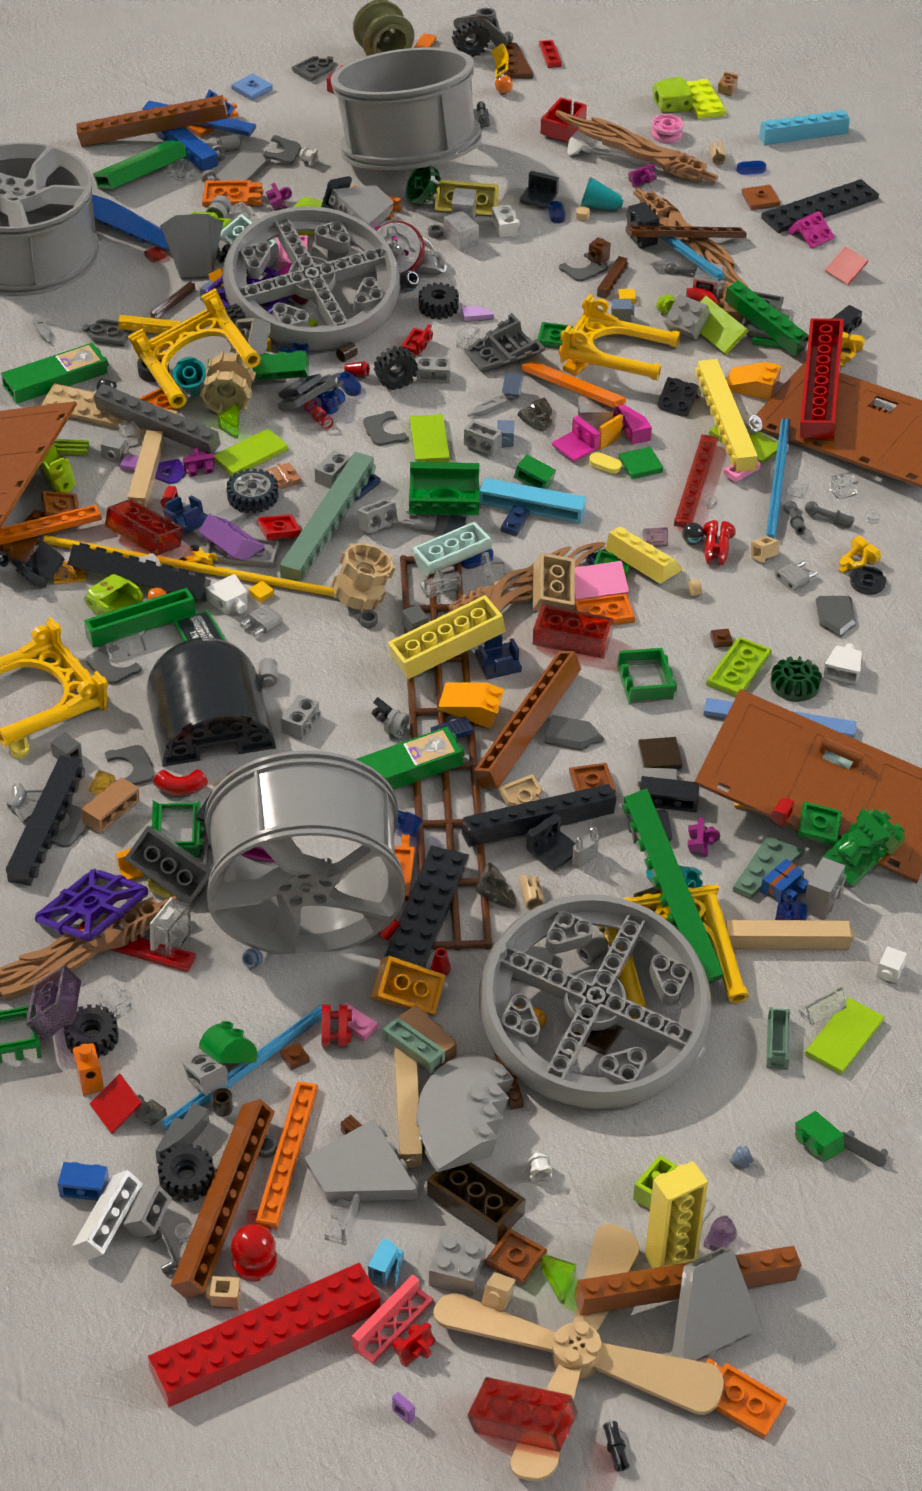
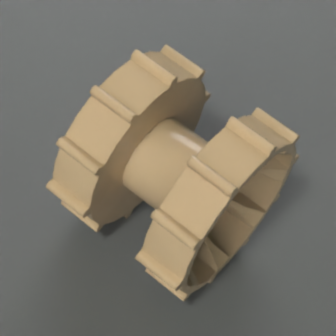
(227, 383)
(363, 576)

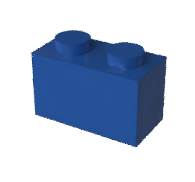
(82, 1181)

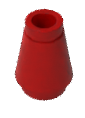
(358, 369)
(441, 962)

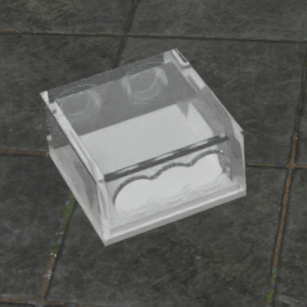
(170, 927)

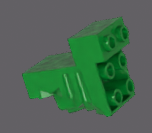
(866, 844)

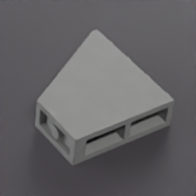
(364, 203)
(362, 1165)
(712, 1306)

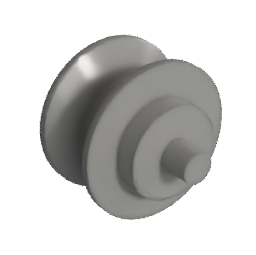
(753, 424)

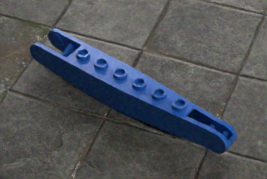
(122, 218)

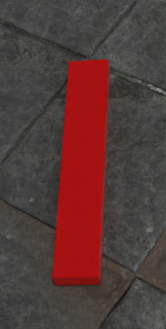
(140, 949)

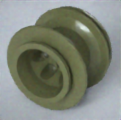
(374, 24)

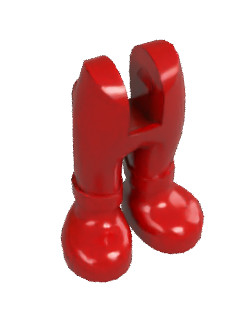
(721, 550)

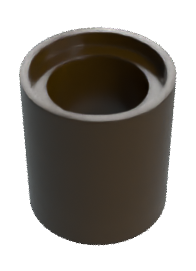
(346, 351)
(222, 1102)

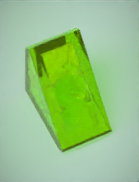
(229, 421)
(559, 1275)

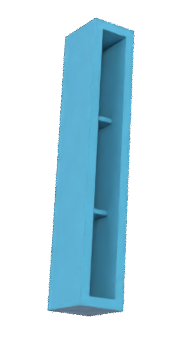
(804, 127)
(537, 500)

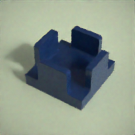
(189, 516)
(498, 658)

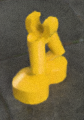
(854, 343)
(860, 547)

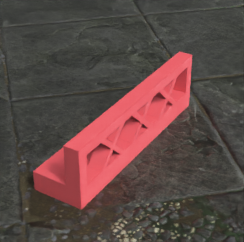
(385, 1314)

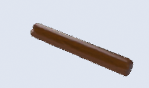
(173, 300)

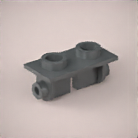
(481, 114)

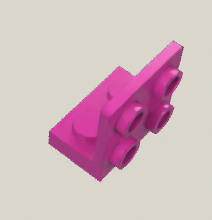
(813, 229)
(579, 442)

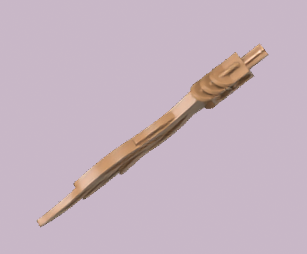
(615, 136)
(671, 216)
(523, 581)
(62, 952)

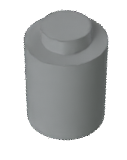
(229, 142)
(268, 672)
(596, 947)

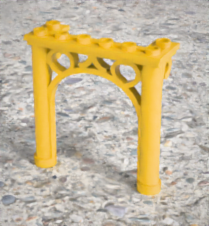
(595, 323)
(184, 333)
(48, 644)
(708, 909)

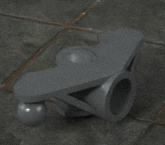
(489, 19)

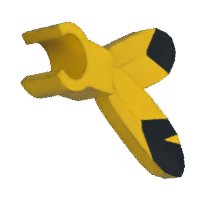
(199, 555)

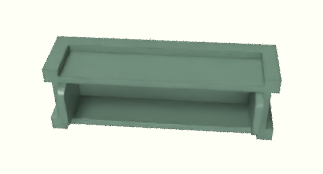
(777, 1038)
(414, 1044)

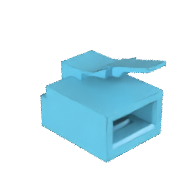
(384, 1263)

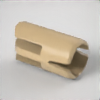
(717, 153)
(531, 891)

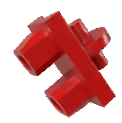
(417, 1344)

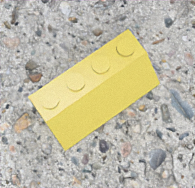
(486, 195)
(641, 555)

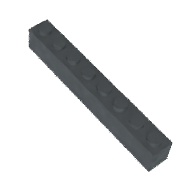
(156, 419)

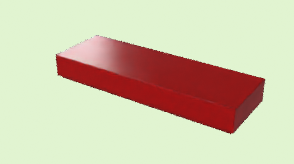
(550, 54)

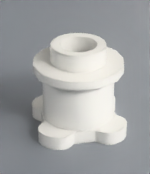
(309, 155)
(540, 1167)

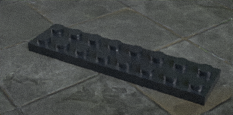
(827, 202)
(427, 906)

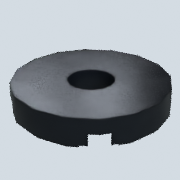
(871, 587)

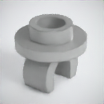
(220, 150)
(208, 175)

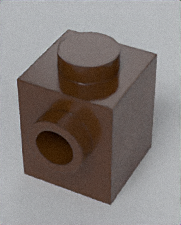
(599, 251)

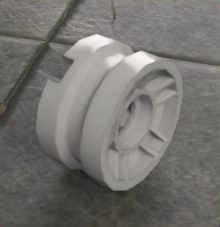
(397, 723)

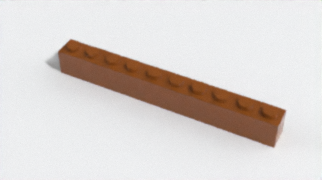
(152, 120)
(527, 720)
(222, 1199)
(665, 1282)

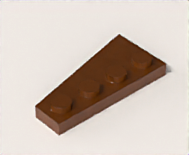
(517, 65)
(23, 548)

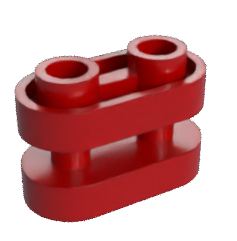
(344, 1035)

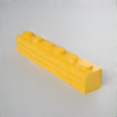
(148, 324)

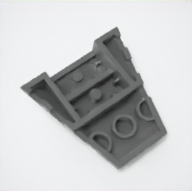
(193, 243)
(503, 346)

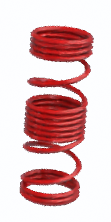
(314, 414)

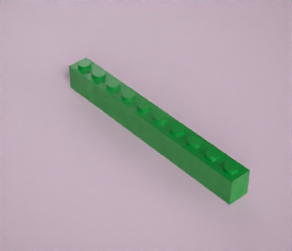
(669, 879)

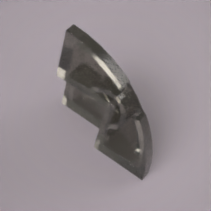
(537, 414)
(494, 888)

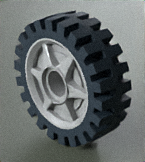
(252, 490)

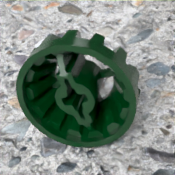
(422, 185)
(792, 682)

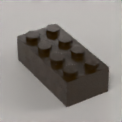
(477, 1199)

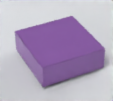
(129, 463)
(403, 1408)

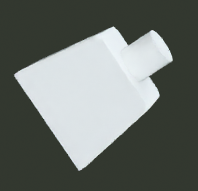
(228, 595)
(844, 664)

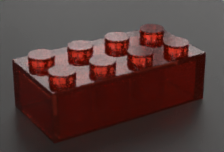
(144, 527)
(572, 631)
(522, 1414)

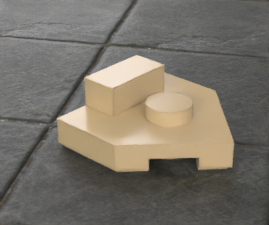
(521, 791)

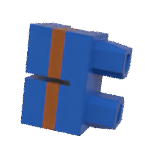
(784, 881)

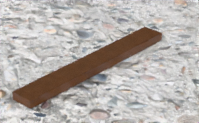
(685, 231)

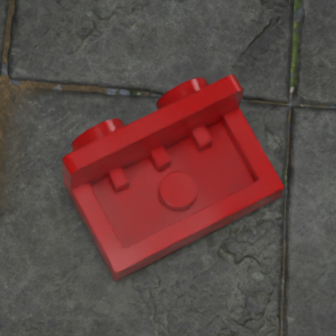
(418, 340)

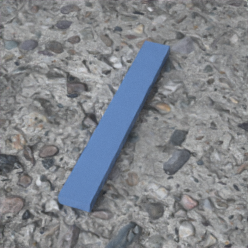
(720, 709)

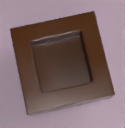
(721, 638)
(294, 1056)

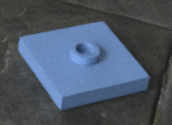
(252, 86)

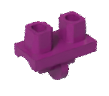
(642, 175)
(277, 197)
(198, 461)
(704, 837)

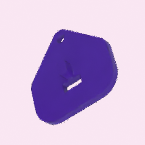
(172, 468)

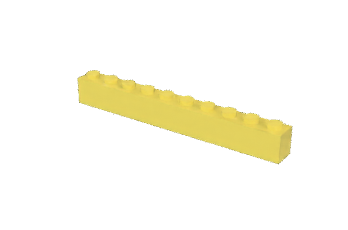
(726, 415)

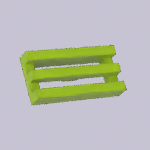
(72, 447)

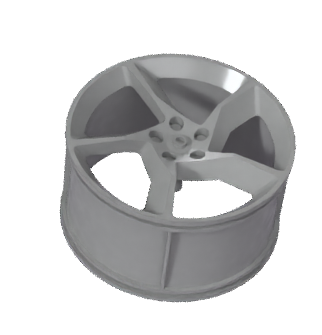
(407, 108)
(54, 251)
(304, 899)

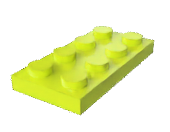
(705, 100)

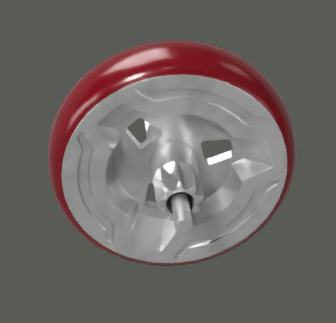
(408, 239)

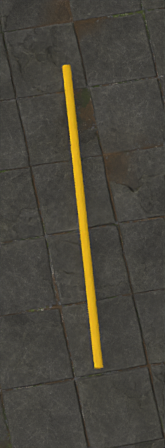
(207, 569)

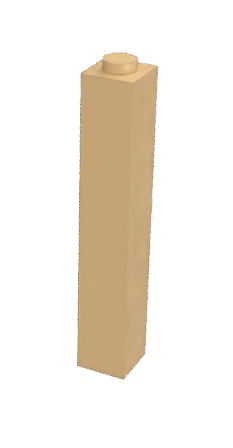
(147, 467)
(789, 934)
(407, 1105)

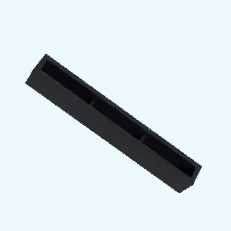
(138, 572)
(520, 818)
(45, 820)

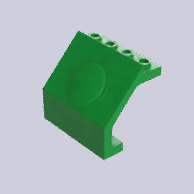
(444, 488)

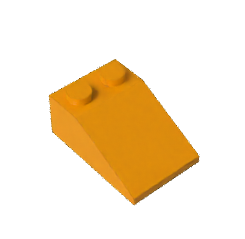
(755, 379)
(472, 700)
(407, 985)

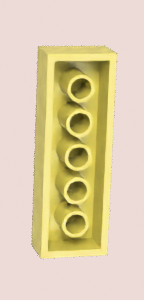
(446, 636)
(676, 1216)

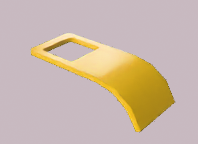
(501, 58)

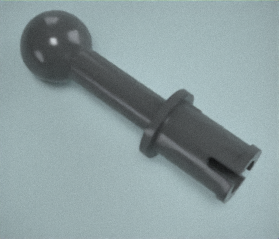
(672, 269)
(812, 508)
(796, 520)

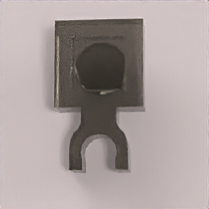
(150, 1111)

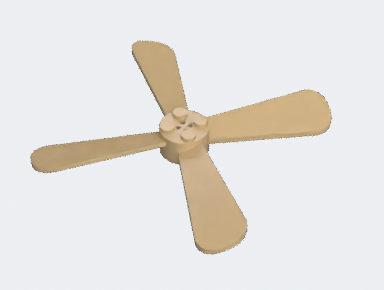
(580, 1353)

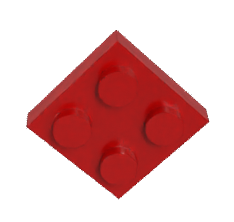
(279, 527)

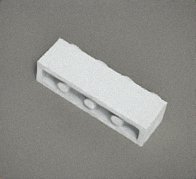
(107, 1215)

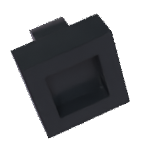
(382, 708)

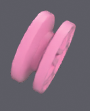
(667, 128)

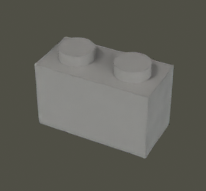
(147, 1211)

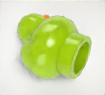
(665, 303)

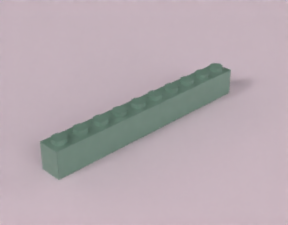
(327, 517)

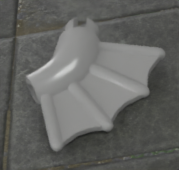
(23, 801)

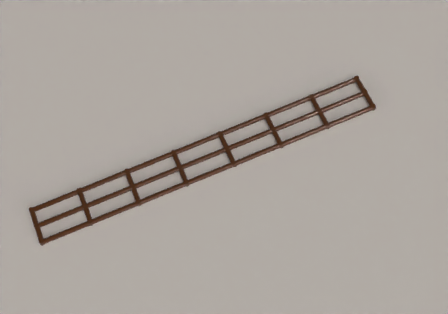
(449, 822)

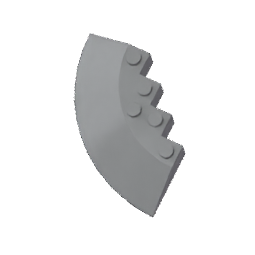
(462, 1110)

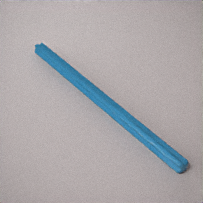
(694, 257)
(778, 478)
(244, 1068)

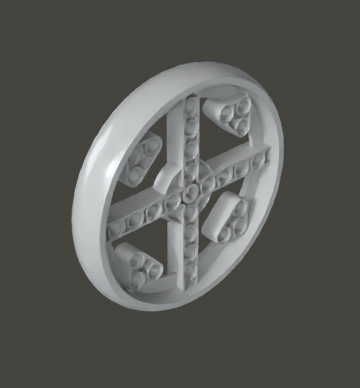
(313, 276)
(609, 1088)

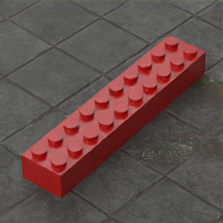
(821, 379)
(263, 1334)

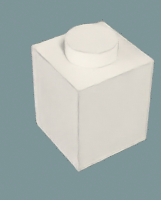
(891, 964)

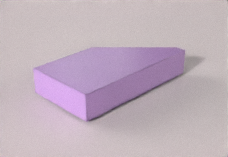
(474, 313)

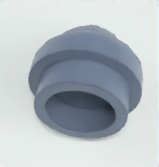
(252, 958)
(742, 1157)

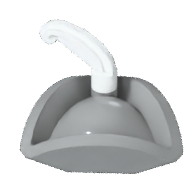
(433, 261)

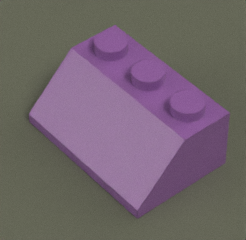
(229, 538)

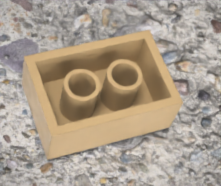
(553, 581)

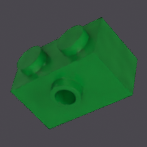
(534, 473)
(819, 1136)

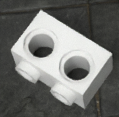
(505, 221)

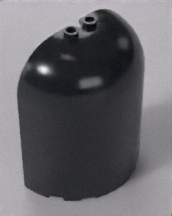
(206, 697)

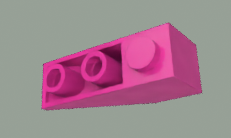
(634, 424)

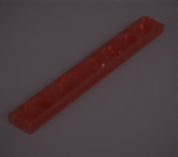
(696, 480)

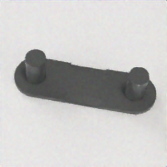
(863, 1150)
(172, 1264)

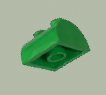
(227, 1044)

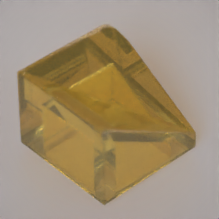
(101, 782)

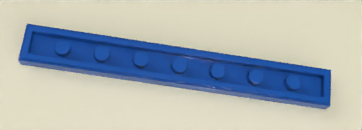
(228, 125)

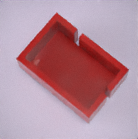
(555, 127)

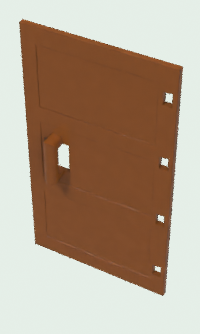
(862, 431)
(22, 438)
(778, 754)

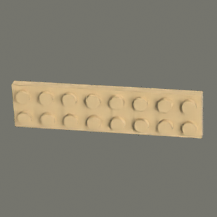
(86, 406)

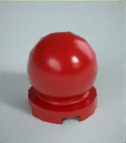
(253, 1252)

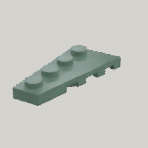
(766, 859)

